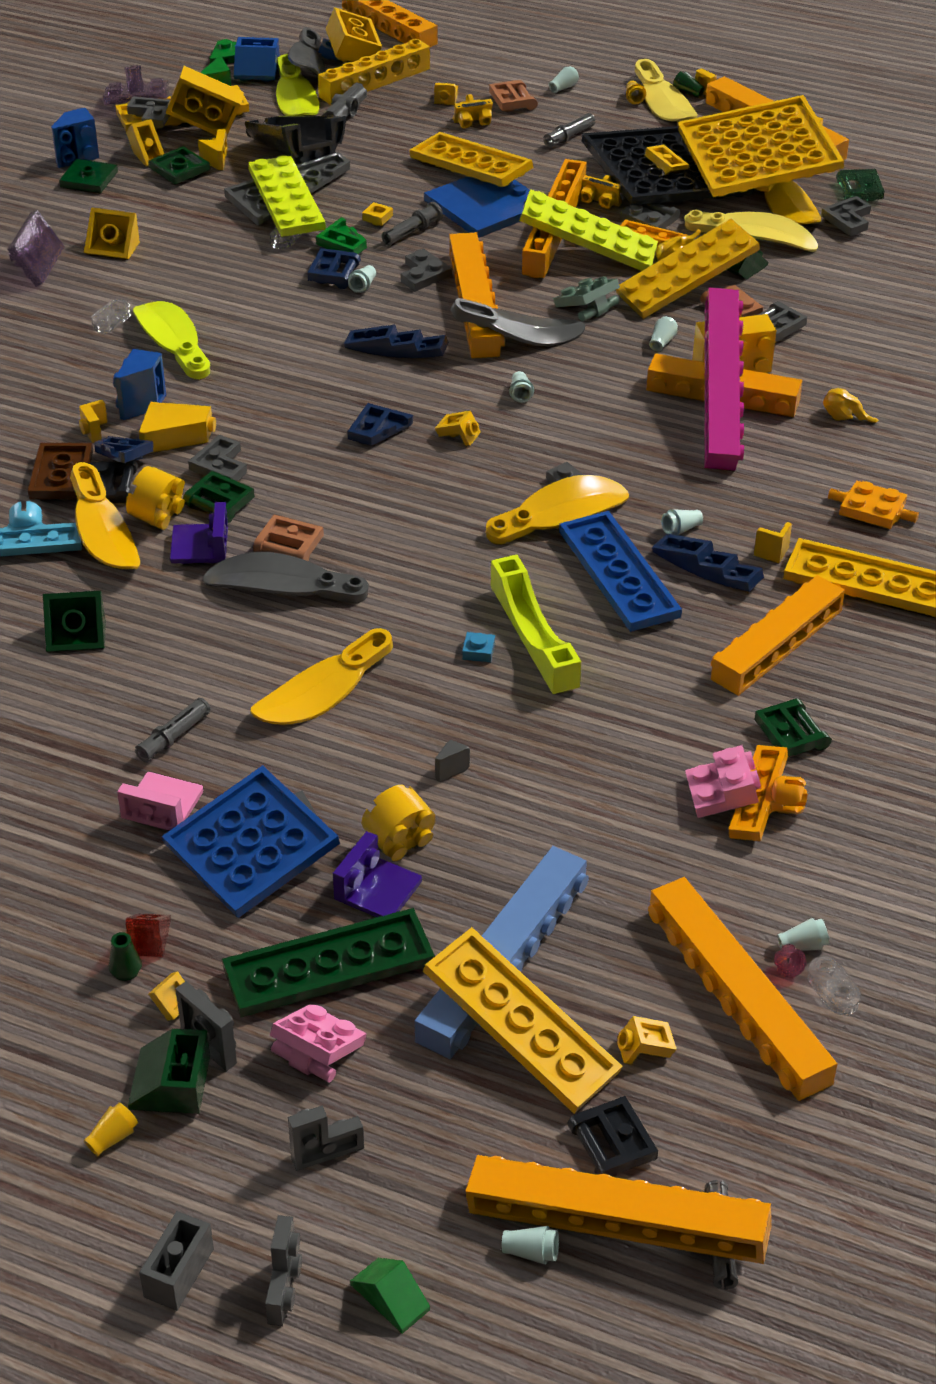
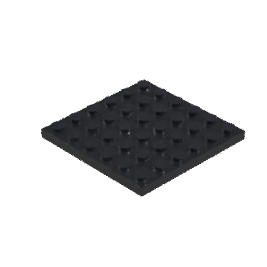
(624, 159)

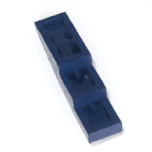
(390, 343)
(701, 560)

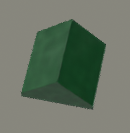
(74, 621)

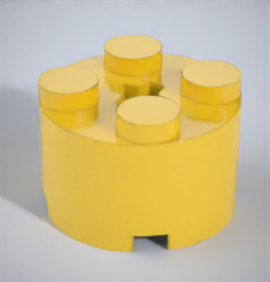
(155, 497)
(399, 821)

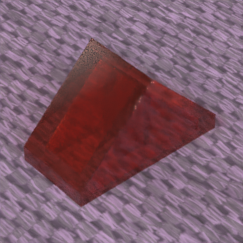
(149, 933)

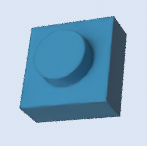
(478, 647)

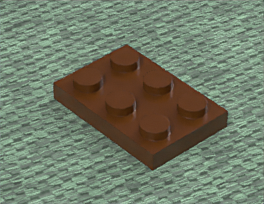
(53, 470)

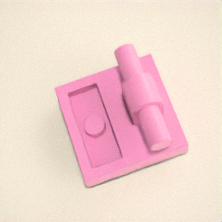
(314, 1040)

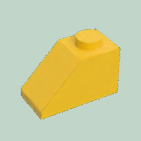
(144, 141)

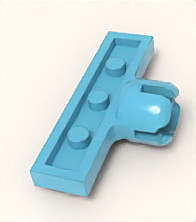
(30, 536)

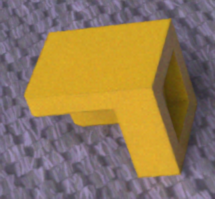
(771, 544)

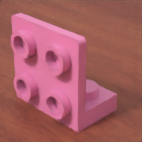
(158, 800)

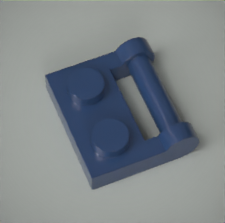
(327, 263)

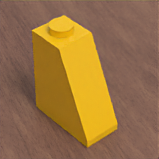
(176, 425)

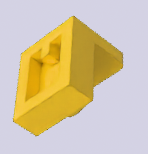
(445, 93)
(459, 424)
(645, 1037)

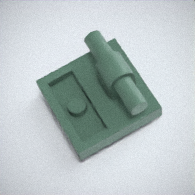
(590, 293)

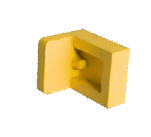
(93, 416)

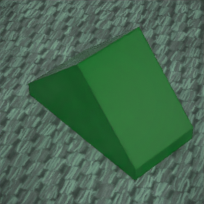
(218, 70)
(392, 1292)

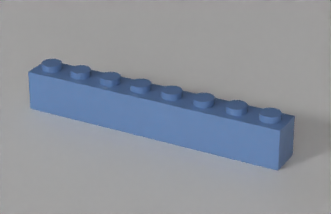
(513, 933)

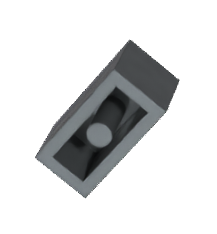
(176, 1260)

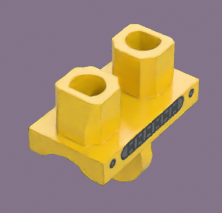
(471, 110)
(601, 190)

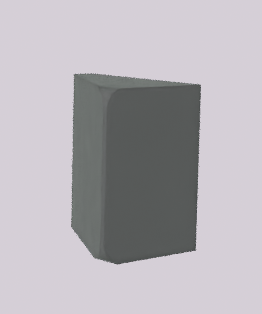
(451, 760)

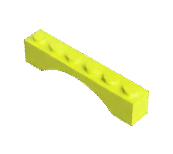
(552, 656)

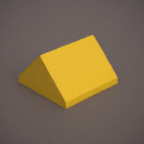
(111, 233)

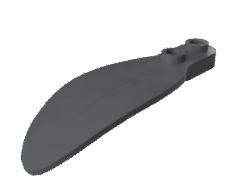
(306, 53)
(518, 326)
(286, 576)

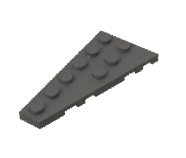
(315, 174)

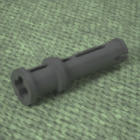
(419, 220)

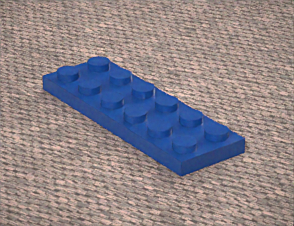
(620, 571)

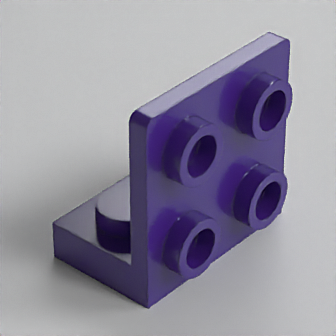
(201, 541)
(371, 882)

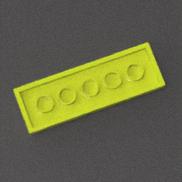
(286, 196)
(588, 230)

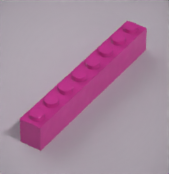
(722, 380)

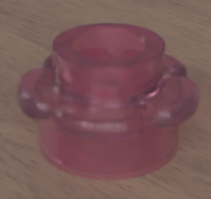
(796, 964)

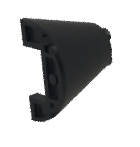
(299, 136)

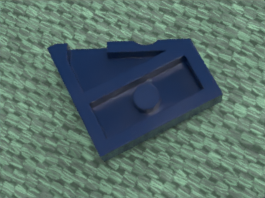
(377, 424)
(123, 449)

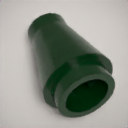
(687, 84)
(124, 959)

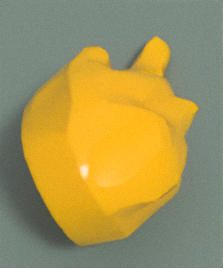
(673, 244)
(842, 404)

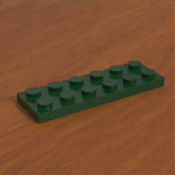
(327, 962)

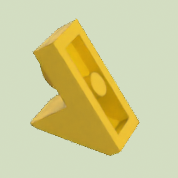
(214, 150)
(666, 159)

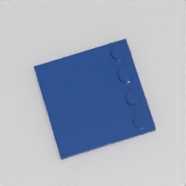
(479, 204)
(250, 841)

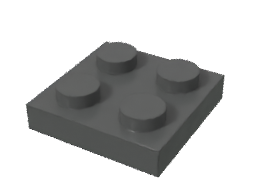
(199, 1013)

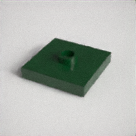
(179, 165)
(88, 176)

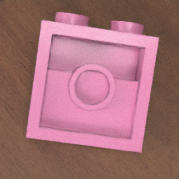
(724, 783)

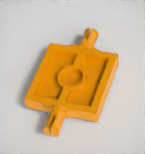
(873, 504)

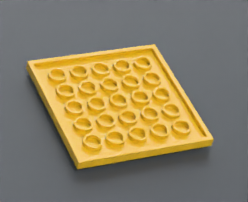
(760, 146)

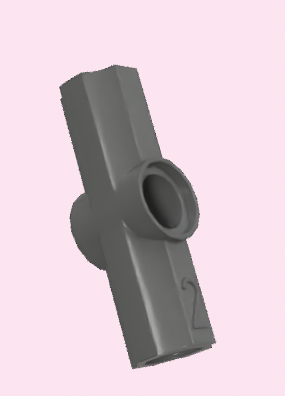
(347, 103)

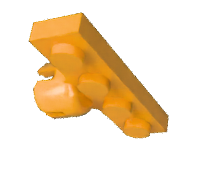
(776, 794)

